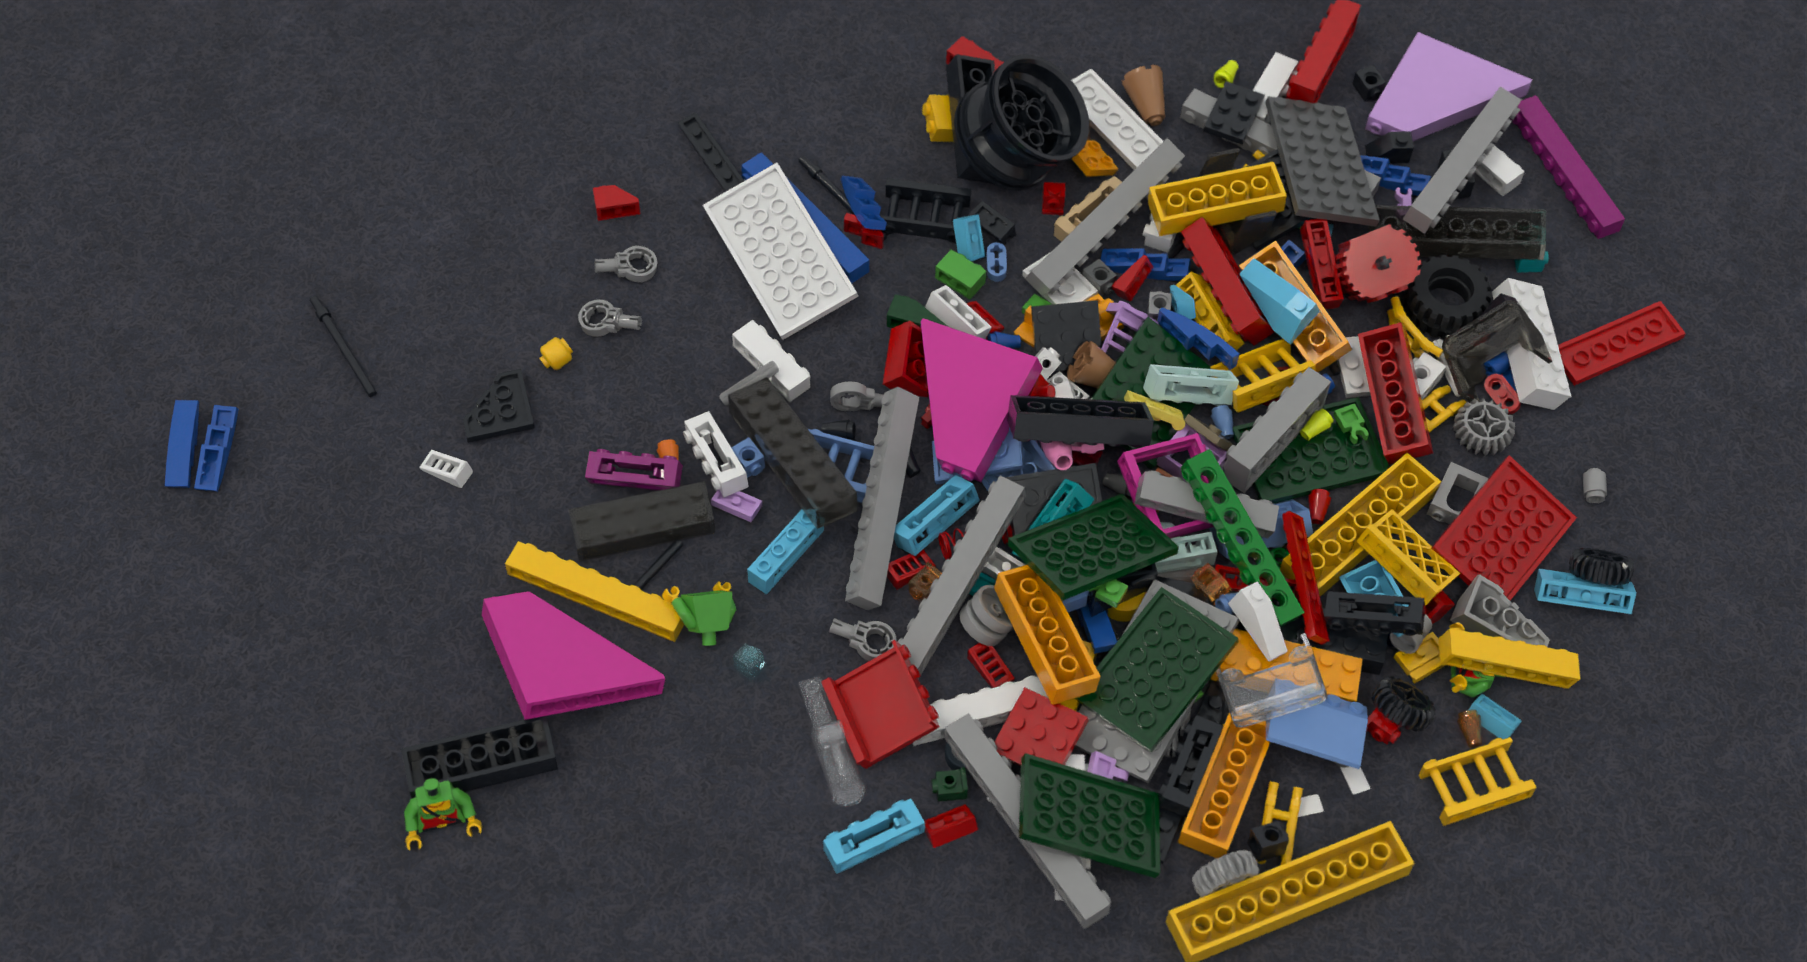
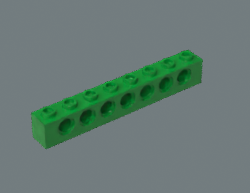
(1241, 526)

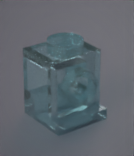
(750, 658)

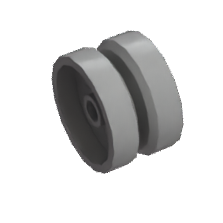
(985, 617)

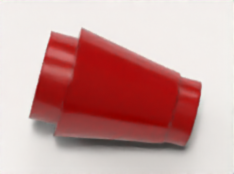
(1318, 505)

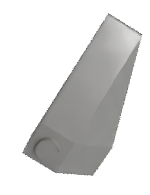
(1489, 611)

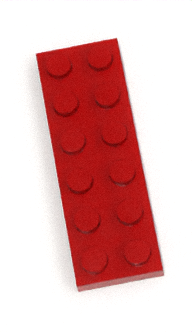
(1619, 342)

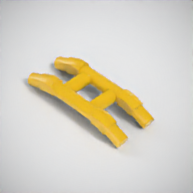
(1398, 315)
(1443, 414)
(1291, 816)

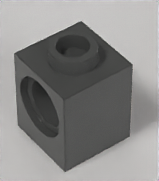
(1100, 277)

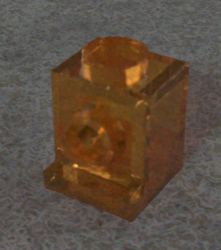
(1218, 584)
(917, 587)

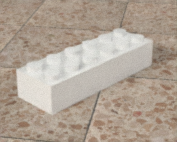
(1534, 378)

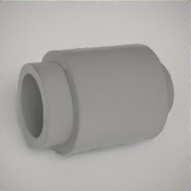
(1594, 485)

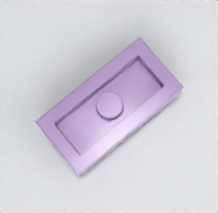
(738, 504)

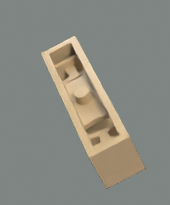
(1079, 212)

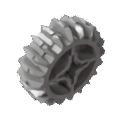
(1476, 431)
(1225, 872)

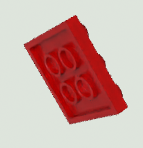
(1040, 729)

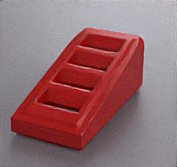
(1132, 279)
(898, 564)
(977, 662)

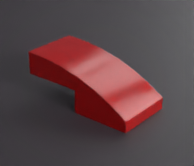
(869, 236)

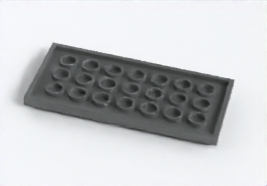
(1321, 161)

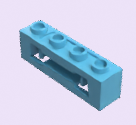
(935, 514)
(783, 552)
(1583, 592)
(840, 845)

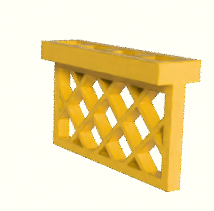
(1403, 565)

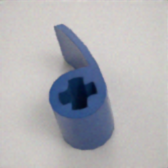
(1500, 365)

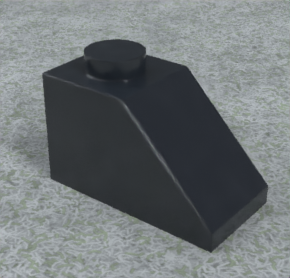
(1392, 146)

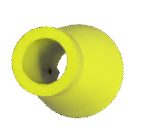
(1225, 73)
(1318, 422)

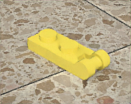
(1159, 410)

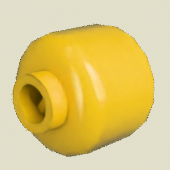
(556, 353)

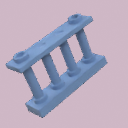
(854, 448)

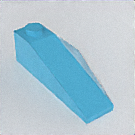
(1280, 302)
(1371, 579)

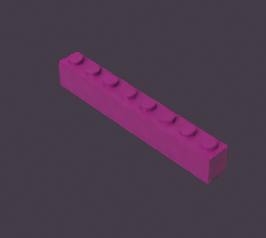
(1568, 168)

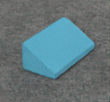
(969, 237)
(1495, 717)

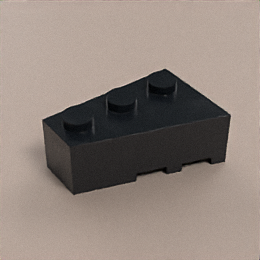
(1137, 582)

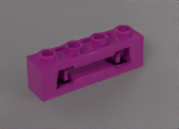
(602, 460)

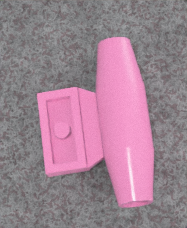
(1061, 454)

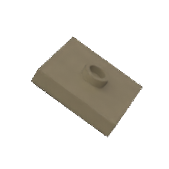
(1210, 432)

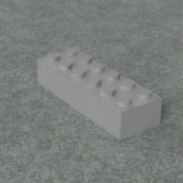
(1275, 429)

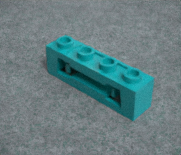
(1075, 500)

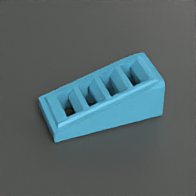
(1182, 302)

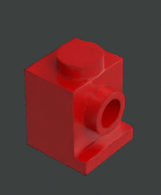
(1053, 198)
(1382, 728)

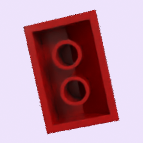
(906, 360)

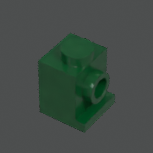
(946, 792)

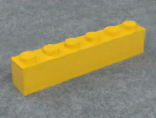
(1509, 658)

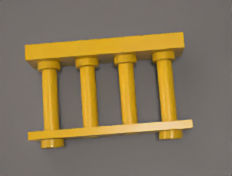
(1268, 388)
(1475, 803)

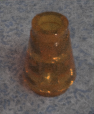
(1470, 725)

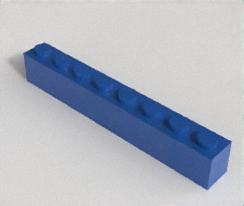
(849, 257)

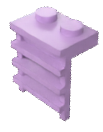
(1126, 315)

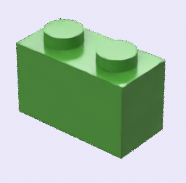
(960, 274)

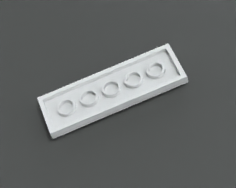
(1116, 120)

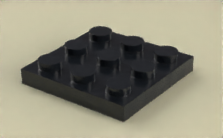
(1065, 329)

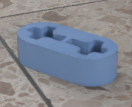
(992, 262)

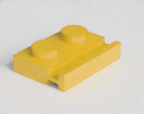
(1423, 661)

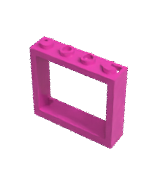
(1131, 474)

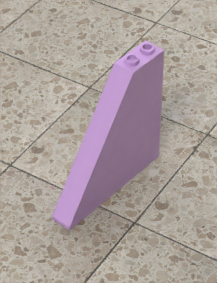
(1439, 89)

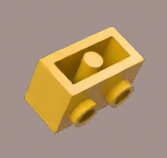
(938, 118)

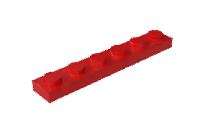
(1305, 577)

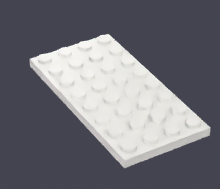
(780, 251)

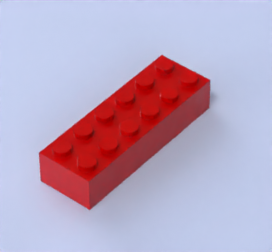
(1325, 52)
(1228, 287)
(1395, 393)

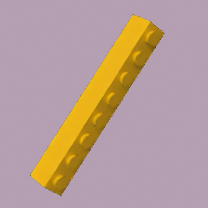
(594, 590)

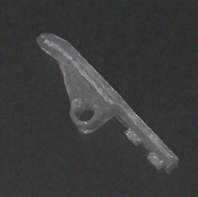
(831, 745)

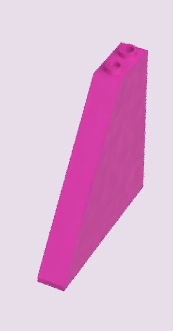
(971, 395)
(560, 662)

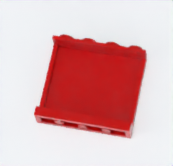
(882, 706)

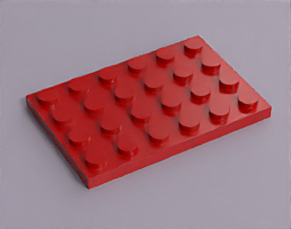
(1505, 529)

